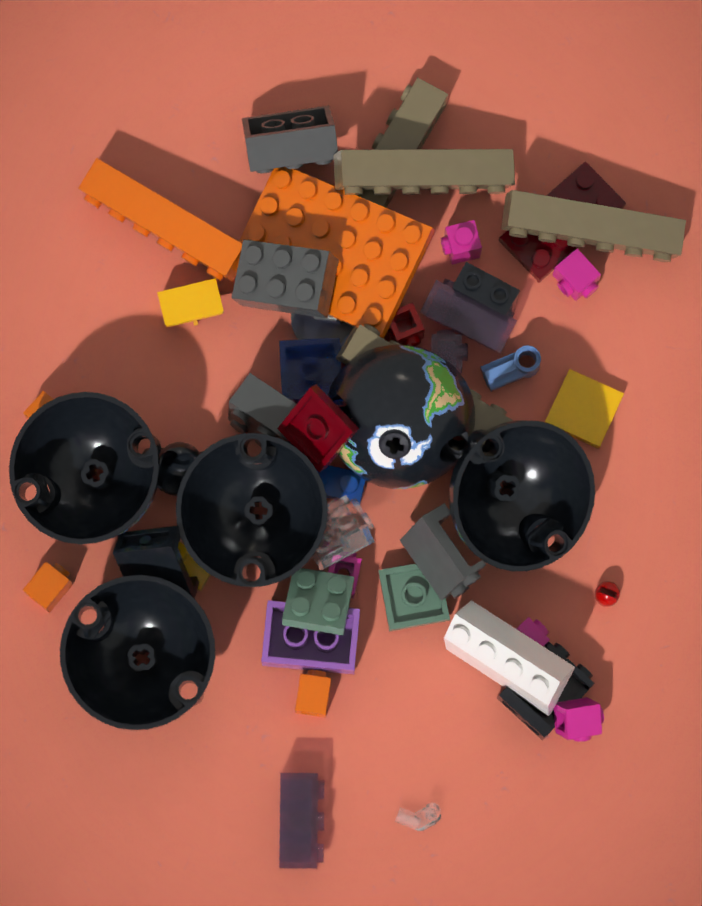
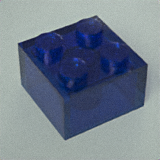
(308, 364)

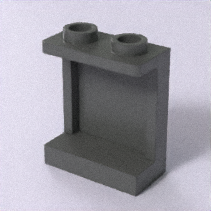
(438, 555)

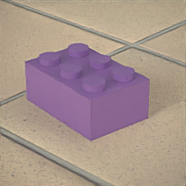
(306, 648)

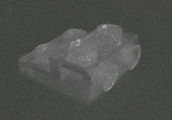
(344, 533)

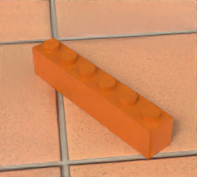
(163, 219)

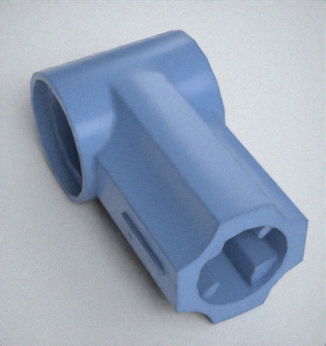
(508, 369)

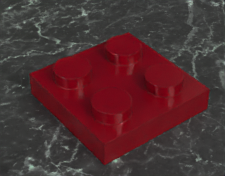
(318, 428)

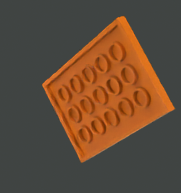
(373, 244)

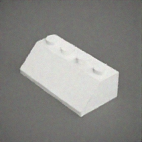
(508, 656)

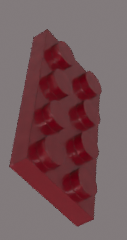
(541, 257)

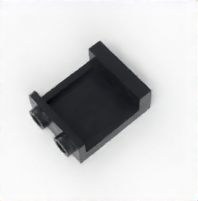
(486, 290)
(154, 554)
(534, 719)

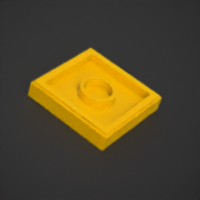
(584, 408)

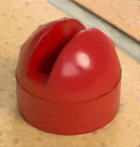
(605, 599)

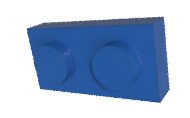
(342, 482)

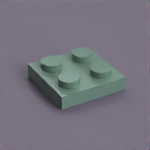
(410, 598)
(318, 601)

